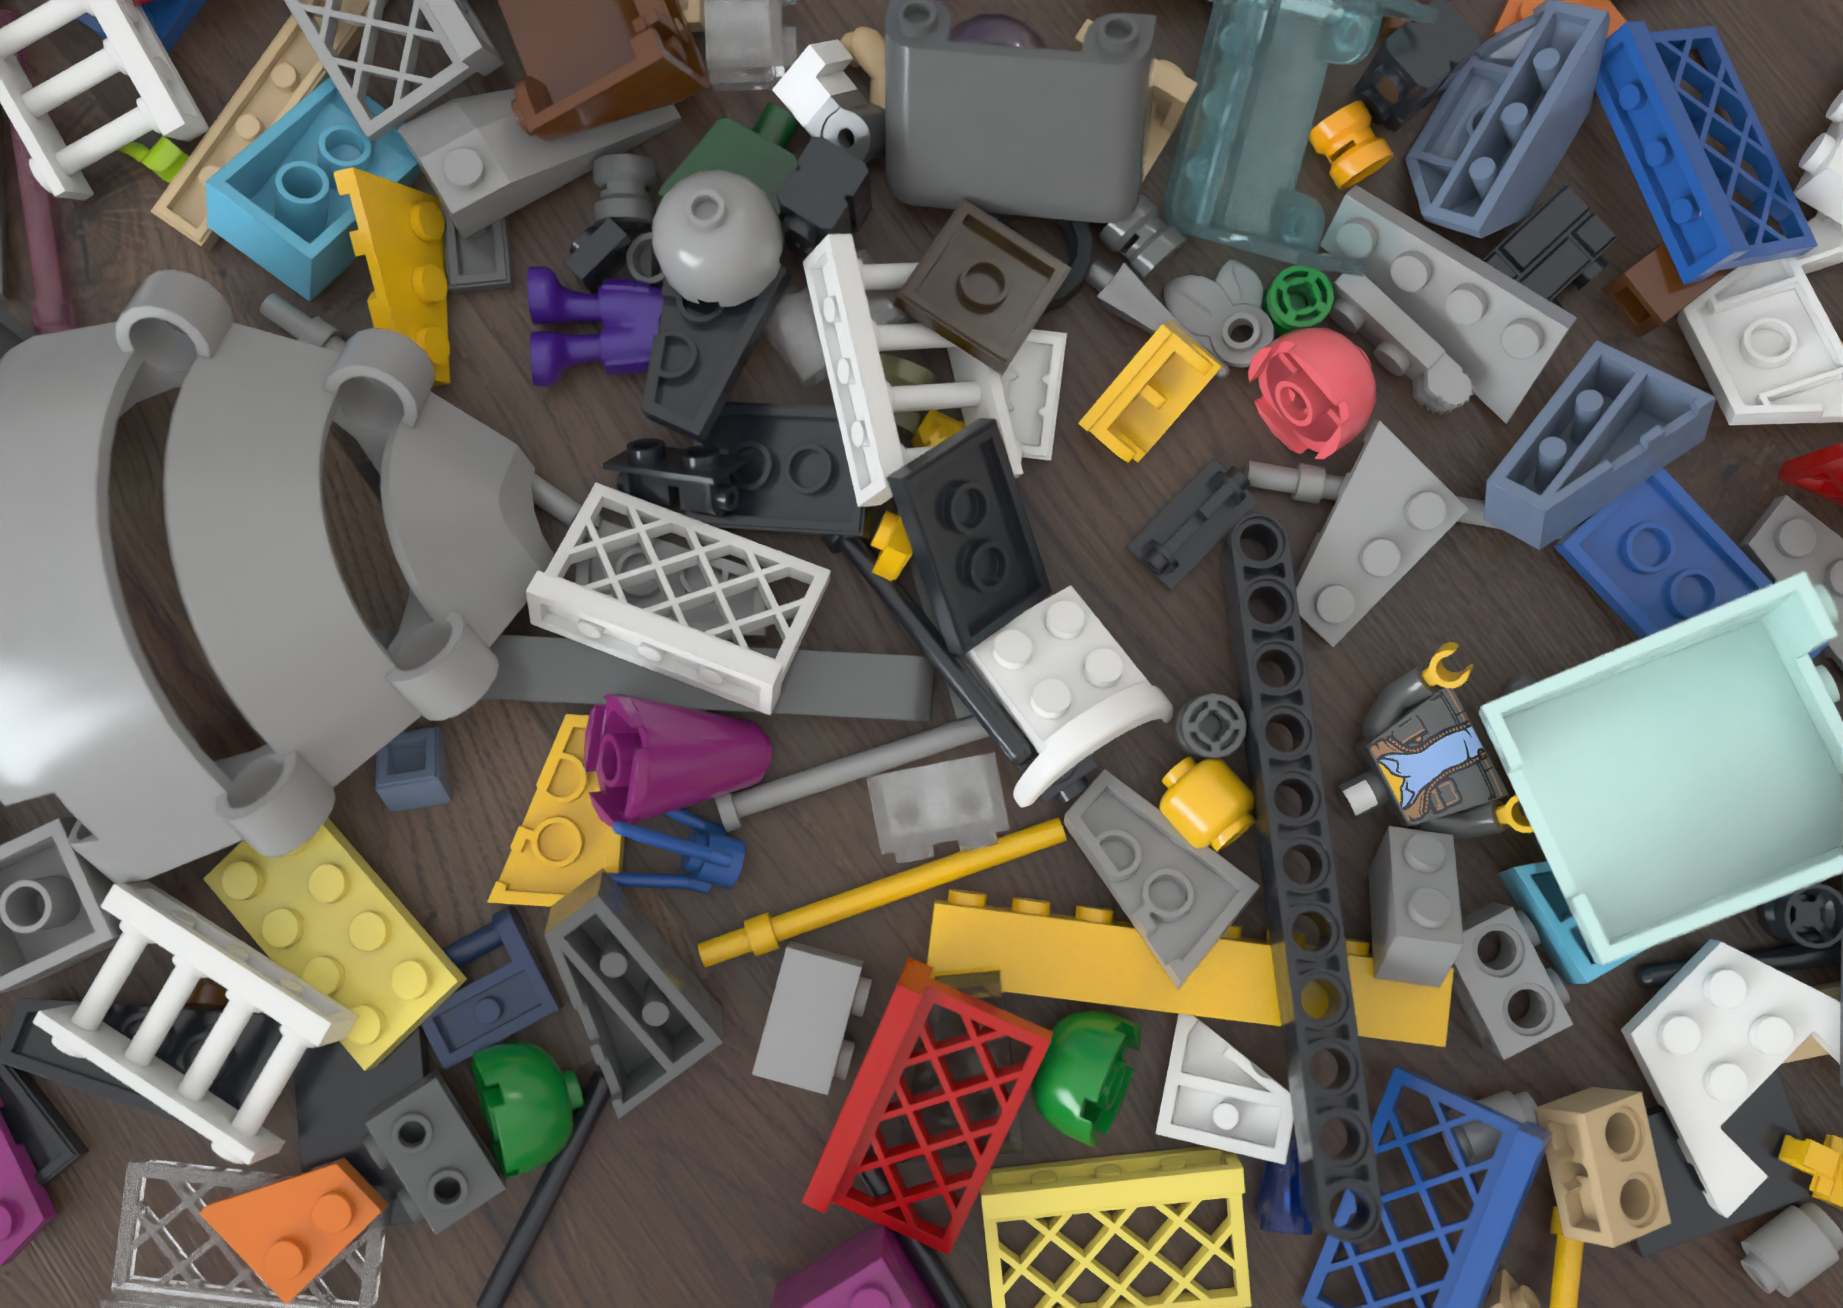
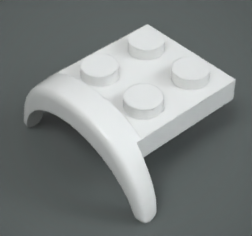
(1064, 686)

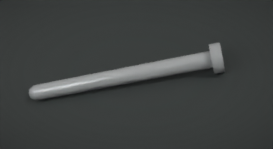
(847, 769)

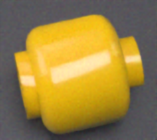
(1207, 803)

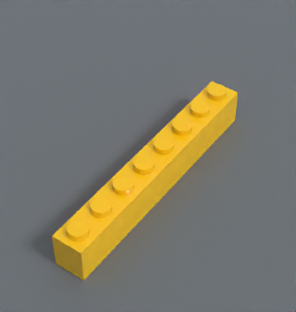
(1111, 964)

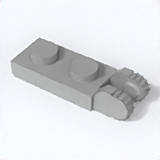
(1400, 343)

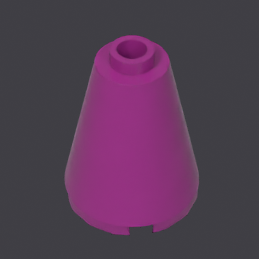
(667, 757)

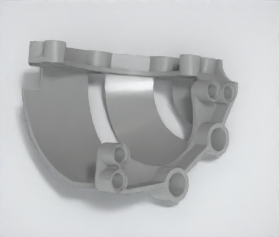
(250, 568)

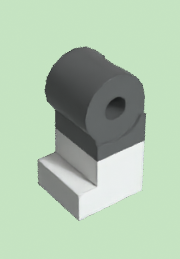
(830, 103)

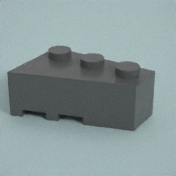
(631, 991)

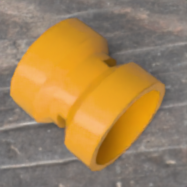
(1350, 145)

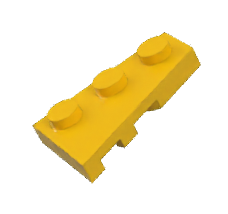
(405, 258)
(561, 834)

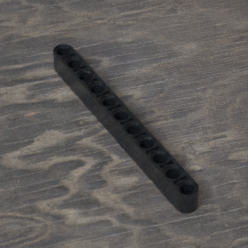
(1285, 899)

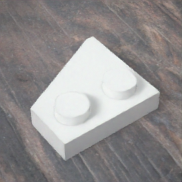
(1222, 1097)

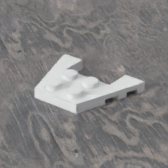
(1770, 340)
(1713, 1043)

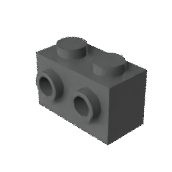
(433, 1153)

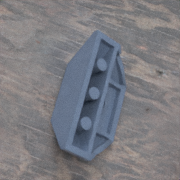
(1508, 119)

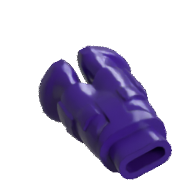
(625, 308)

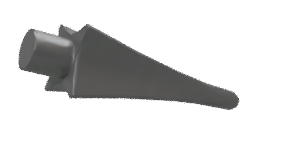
(1131, 300)

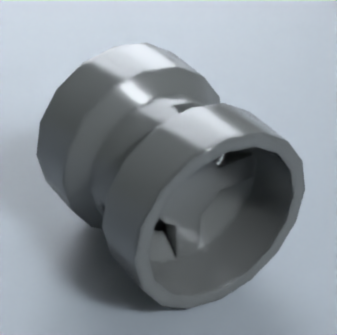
(625, 191)
(1144, 239)
(1197, 726)

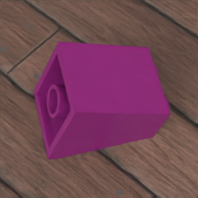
(859, 1273)

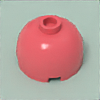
(1314, 389)

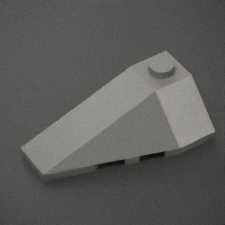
(491, 167)

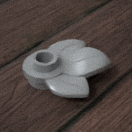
(1216, 308)

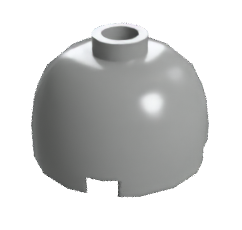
(717, 238)

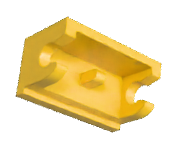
(1151, 392)

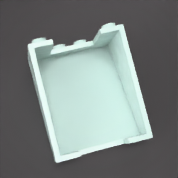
(1684, 769)

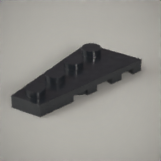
(31, 1050)

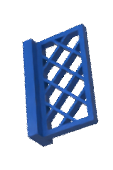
(1676, 165)
(1486, 1228)

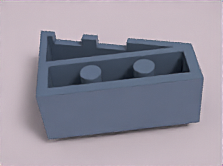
(1594, 443)

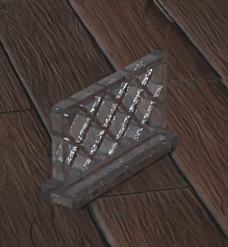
(149, 1292)

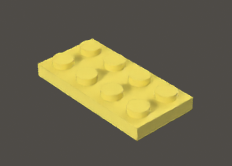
(342, 933)

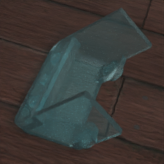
(1254, 119)

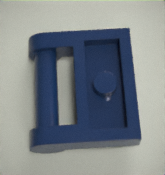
(497, 1002)

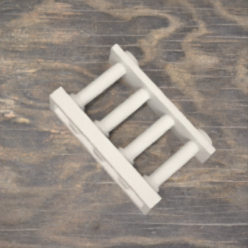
(129, 48)
(857, 377)
(252, 985)

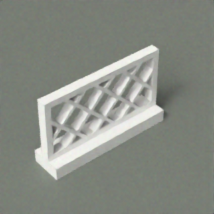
(667, 644)

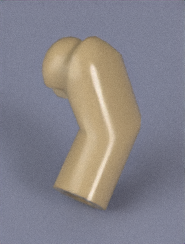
(868, 51)

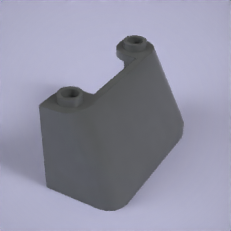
(1016, 122)

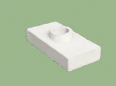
(1033, 391)

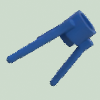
(708, 856)

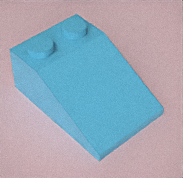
(282, 196)

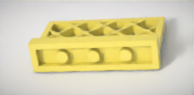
(1120, 1185)

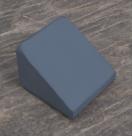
(413, 770)

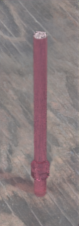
(50, 309)

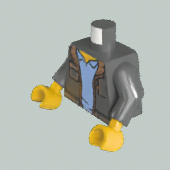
(1428, 760)

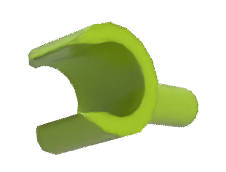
(163, 158)

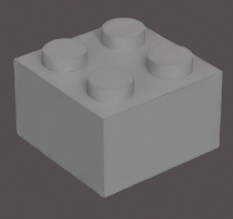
(50, 906)

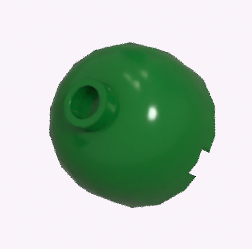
(1085, 1073)
(524, 1104)

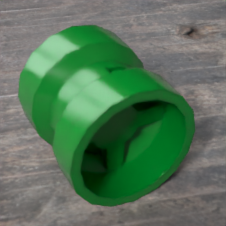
(1291, 310)

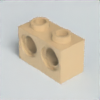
(1603, 1166)

